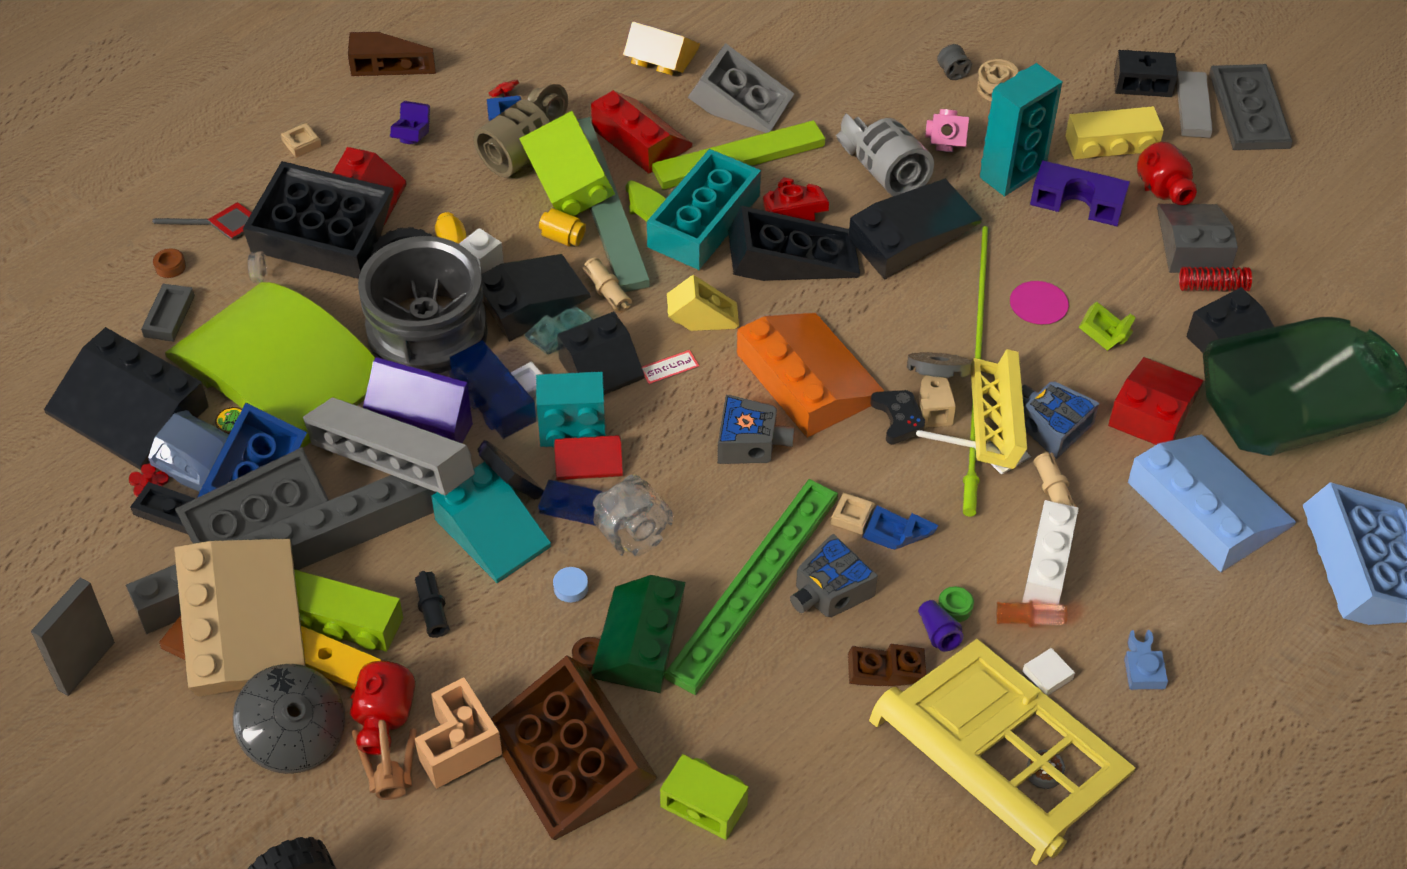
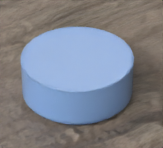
(570, 584)

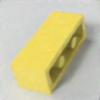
(1113, 132)

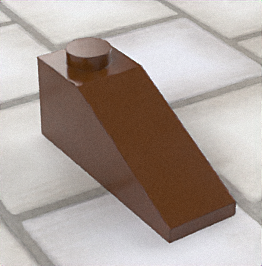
(387, 55)

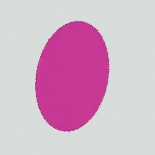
(1039, 302)

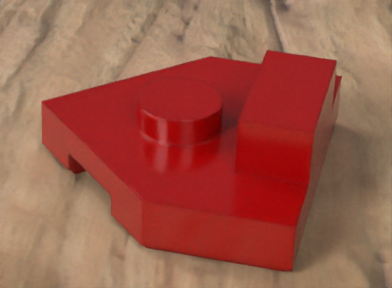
(796, 200)

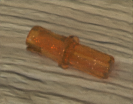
(1031, 613)

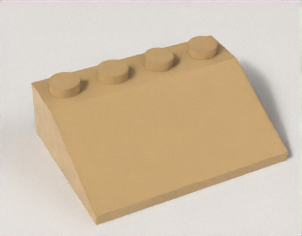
(237, 611)

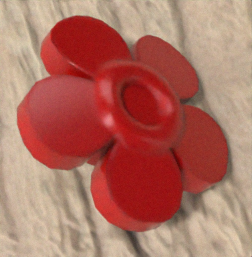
(503, 88)
(147, 474)

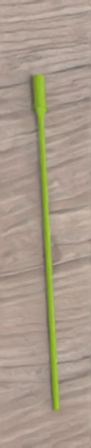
(971, 480)

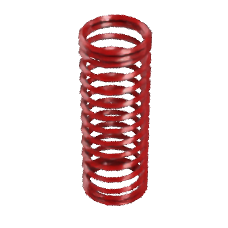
(1185, 280)

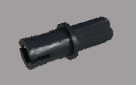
(431, 604)

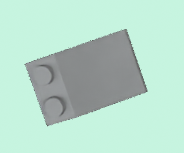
(740, 91)

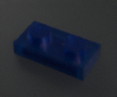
(568, 502)

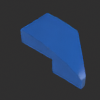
(895, 531)

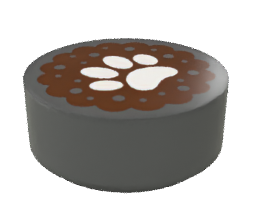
(1043, 779)

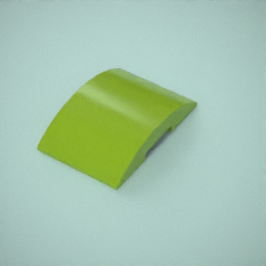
(277, 355)

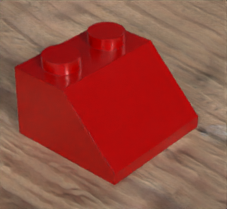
(373, 169)

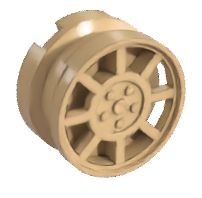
(993, 73)

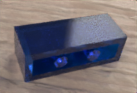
(493, 389)

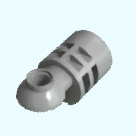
(887, 153)

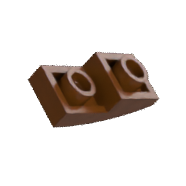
(892, 667)

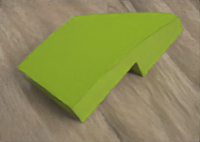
(643, 200)

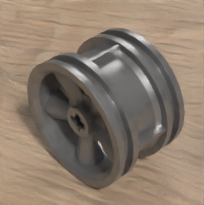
(426, 332)

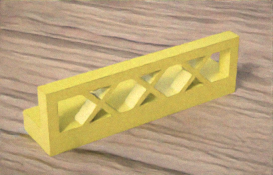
(1007, 413)

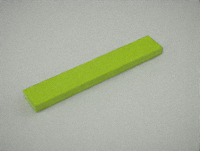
(748, 150)

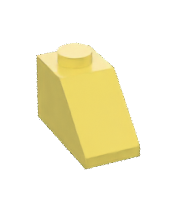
(701, 306)

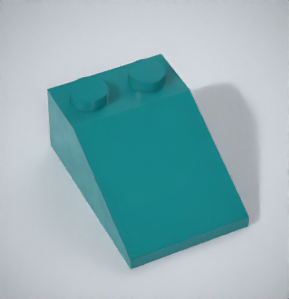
(490, 523)

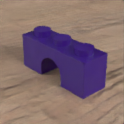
(1062, 183)

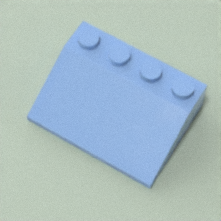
(1208, 499)
(1362, 552)

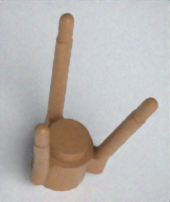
(389, 779)

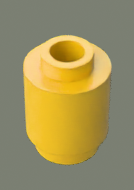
(562, 227)

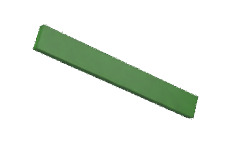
(750, 587)

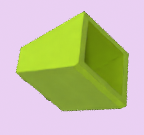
(567, 165)

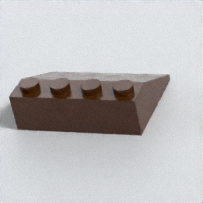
(570, 749)

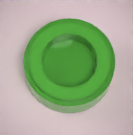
(957, 602)

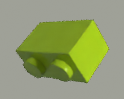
(704, 796)

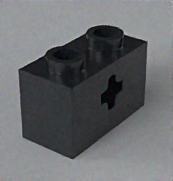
(1145, 73)

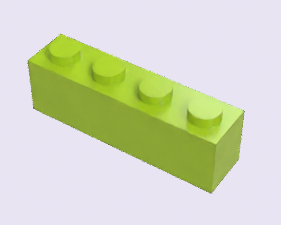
(347, 611)

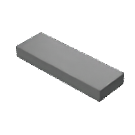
(1194, 104)

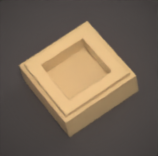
(301, 140)
(852, 513)

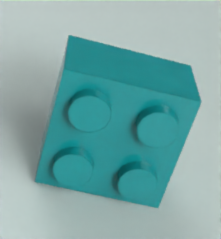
(569, 406)

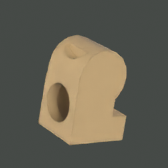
(936, 402)

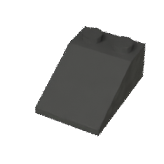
(1197, 237)

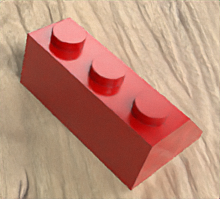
(636, 130)

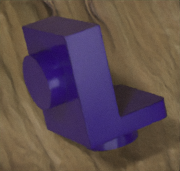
(412, 123)

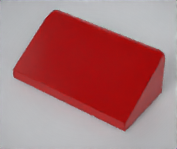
(588, 457)

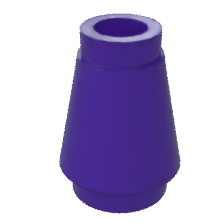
(940, 626)

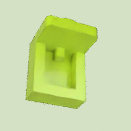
(1106, 327)

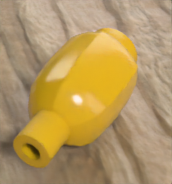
(450, 228)

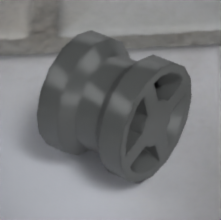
(954, 62)

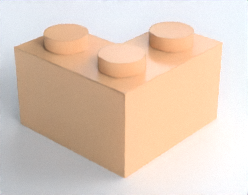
(463, 738)

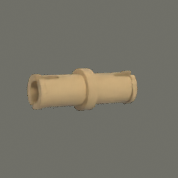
(607, 285)
(1054, 483)

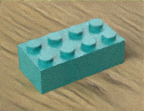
(1020, 128)
(702, 208)

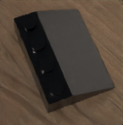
(318, 219)
(123, 396)

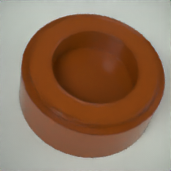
(169, 263)

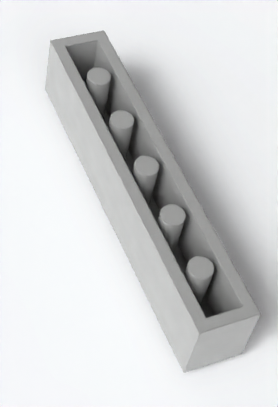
(389, 445)

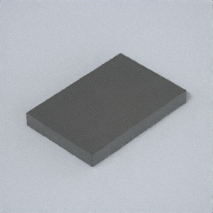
(73, 636)

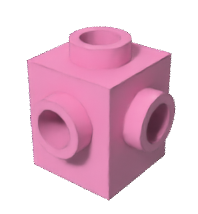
(959, 129)

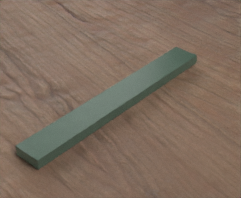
(615, 229)

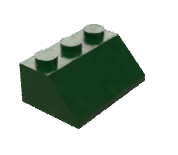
(639, 633)

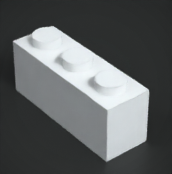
(1050, 553)

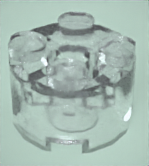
(632, 516)

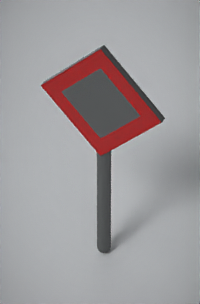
(228, 221)

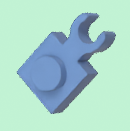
(1144, 667)

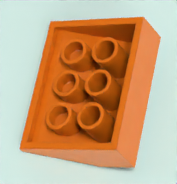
(806, 369)

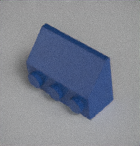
(252, 443)

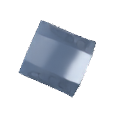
(187, 449)

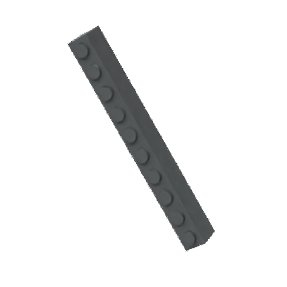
(313, 537)

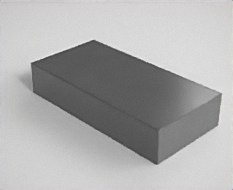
(168, 312)

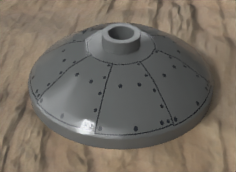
(275, 737)

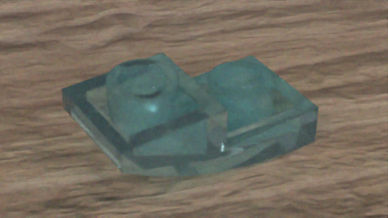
(545, 331)

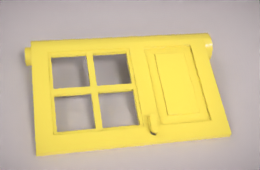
(971, 707)

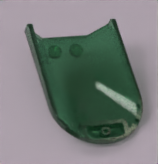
(1302, 383)

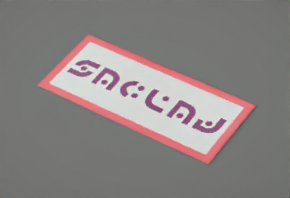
(669, 366)

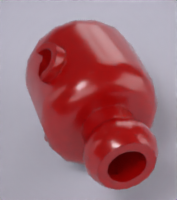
(1167, 173)
(381, 693)

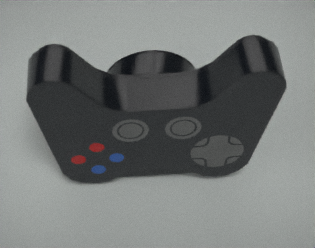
(903, 414)

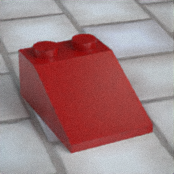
(1154, 402)

